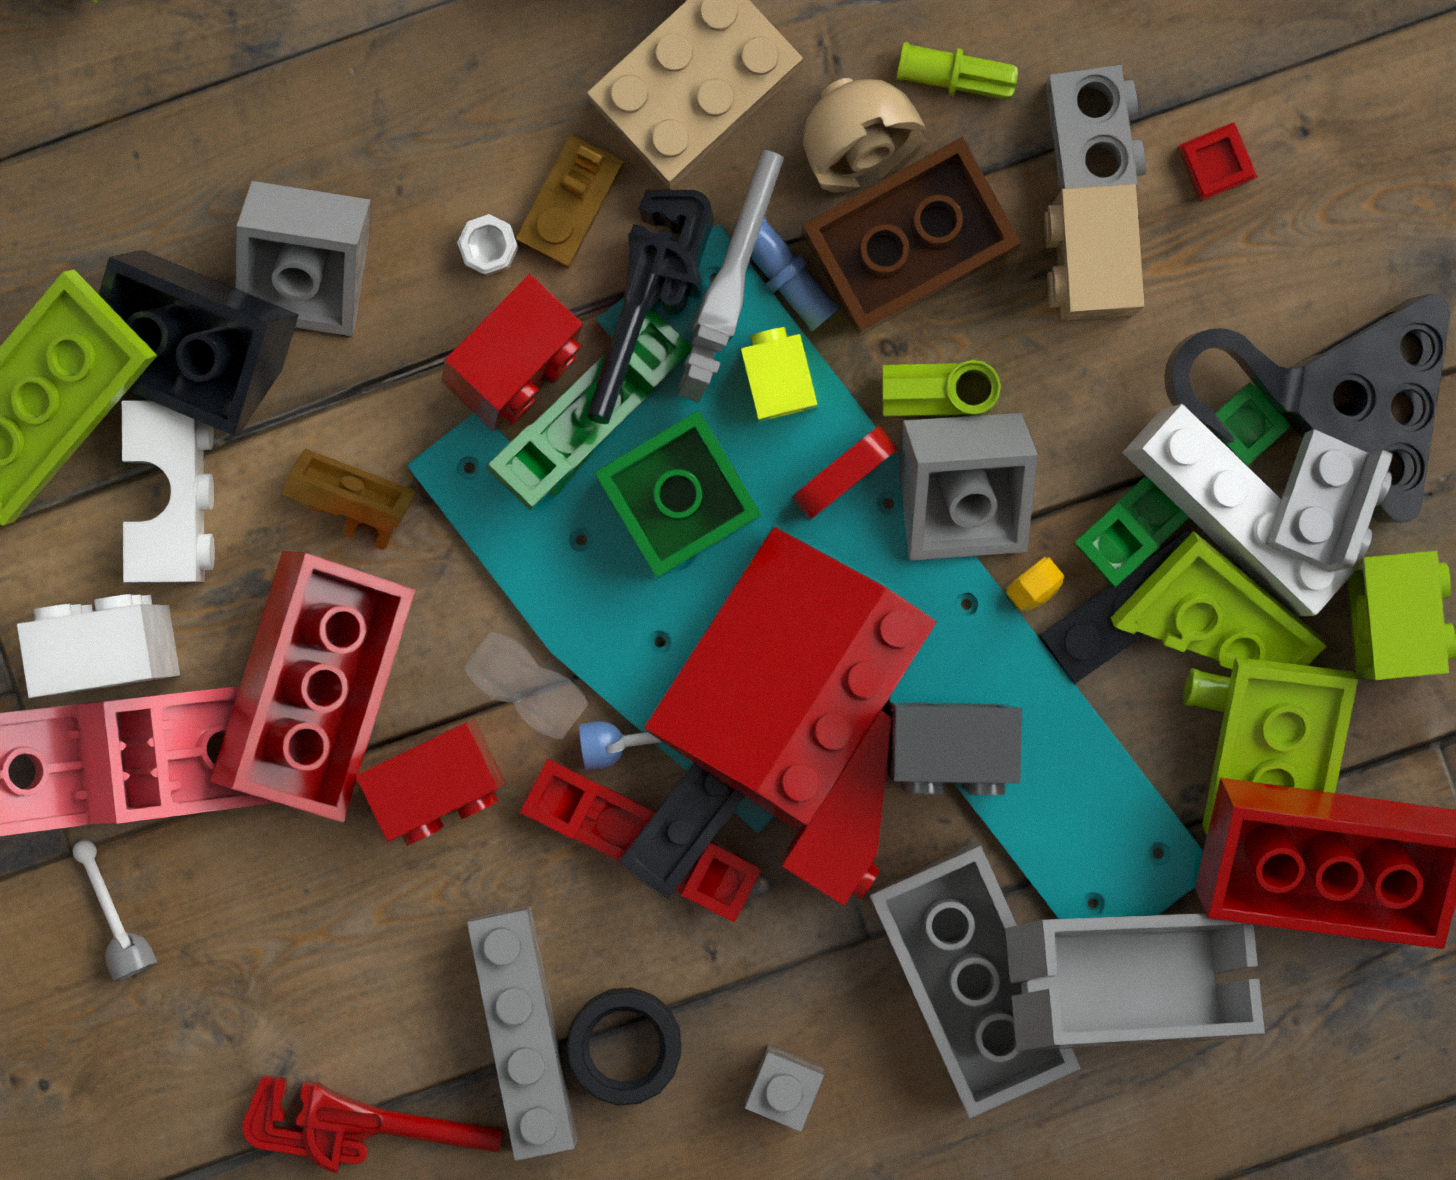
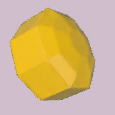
(1035, 585)

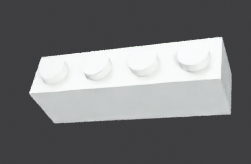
(1228, 506)

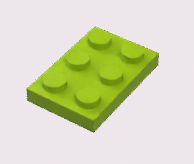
(1283, 726)

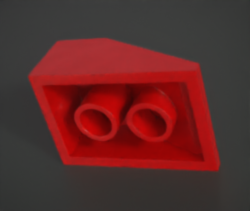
(844, 834)

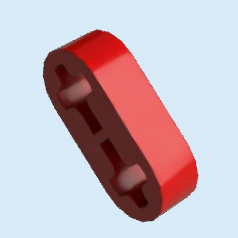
(844, 473)

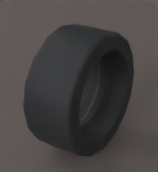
(627, 1091)

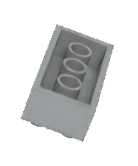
(953, 949)

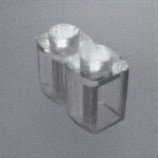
(514, 674)

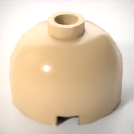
(860, 129)

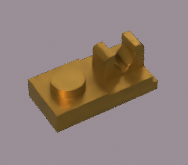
(569, 201)
(342, 489)

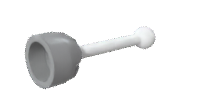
(127, 951)

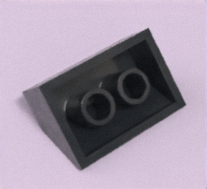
(210, 340)

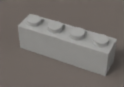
(522, 1032)

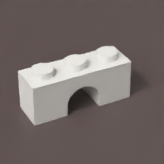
(174, 542)

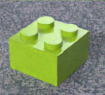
(1400, 616)

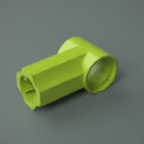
(931, 389)

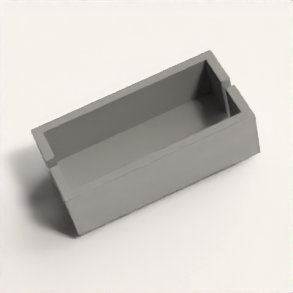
(1131, 981)

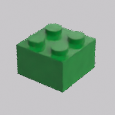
(678, 494)

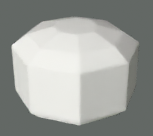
(487, 245)

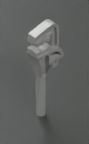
(722, 303)

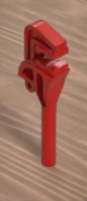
(338, 1124)

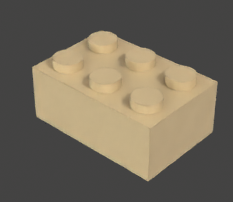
(694, 83)

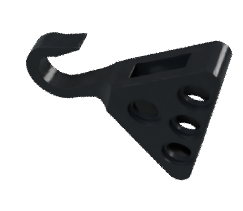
(1364, 361)

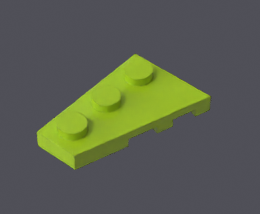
(1216, 610)

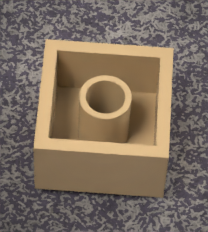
(1095, 253)

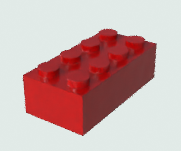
(312, 685)
(1329, 864)

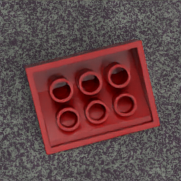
(789, 677)

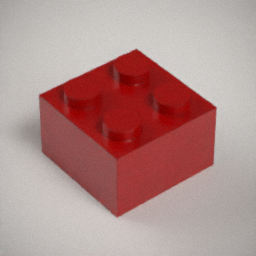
(512, 353)
(430, 781)

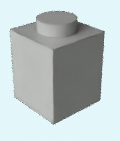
(784, 1087)

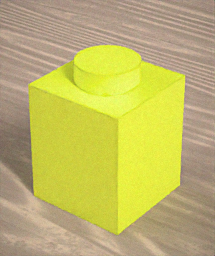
(778, 374)

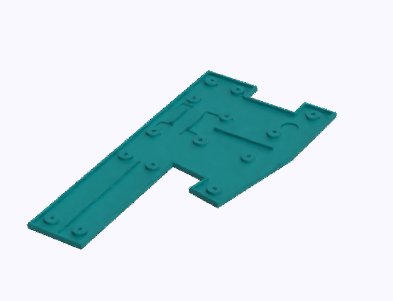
(1082, 808)

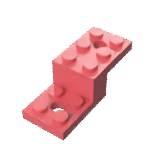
(116, 761)

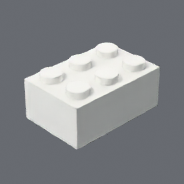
(89, 650)

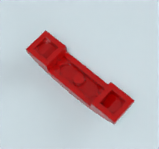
(612, 821)

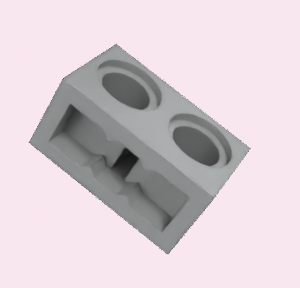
(1077, 134)

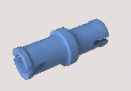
(791, 278)

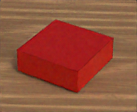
(1217, 162)

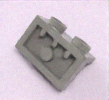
(1330, 502)

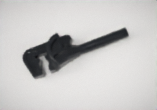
(655, 272)

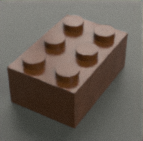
(910, 236)

